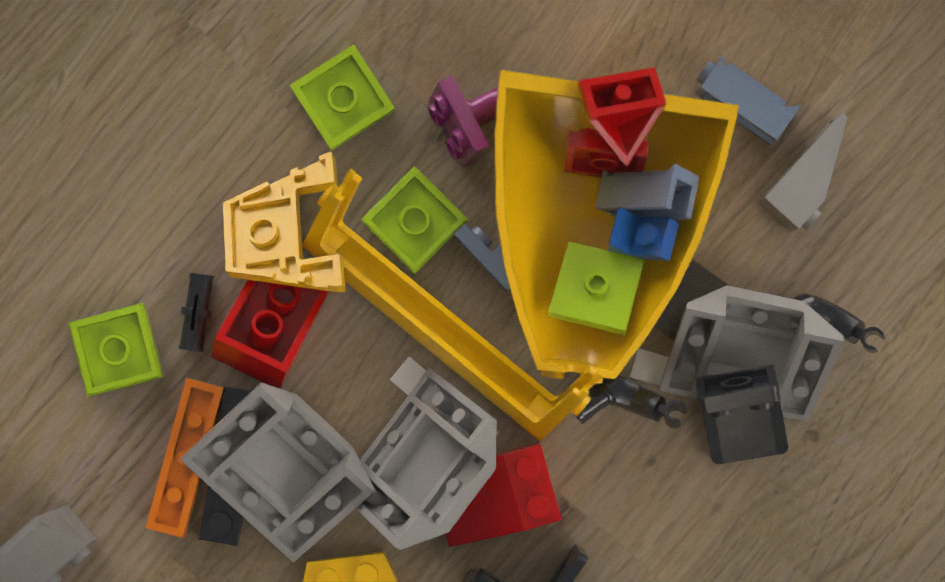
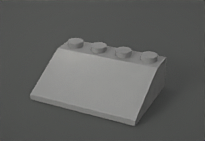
(46, 547)

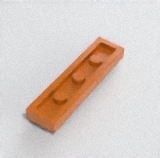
(177, 482)

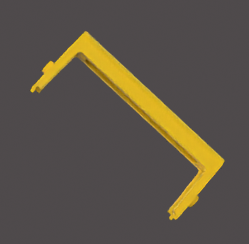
(436, 325)

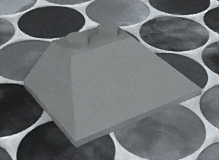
(751, 330)
(428, 463)
(281, 468)

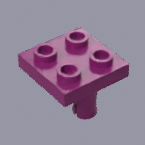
(462, 119)

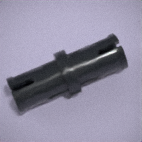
(196, 312)

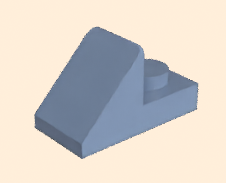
(476, 243)

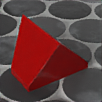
(623, 108)

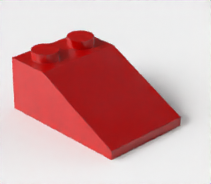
(267, 329)
(511, 500)

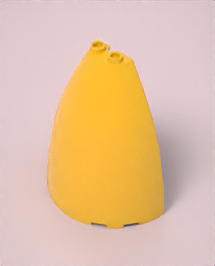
(546, 208)

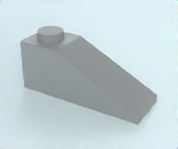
(805, 182)

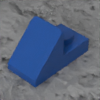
(643, 236)

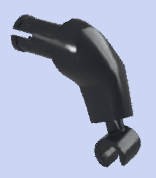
(843, 321)
(633, 398)

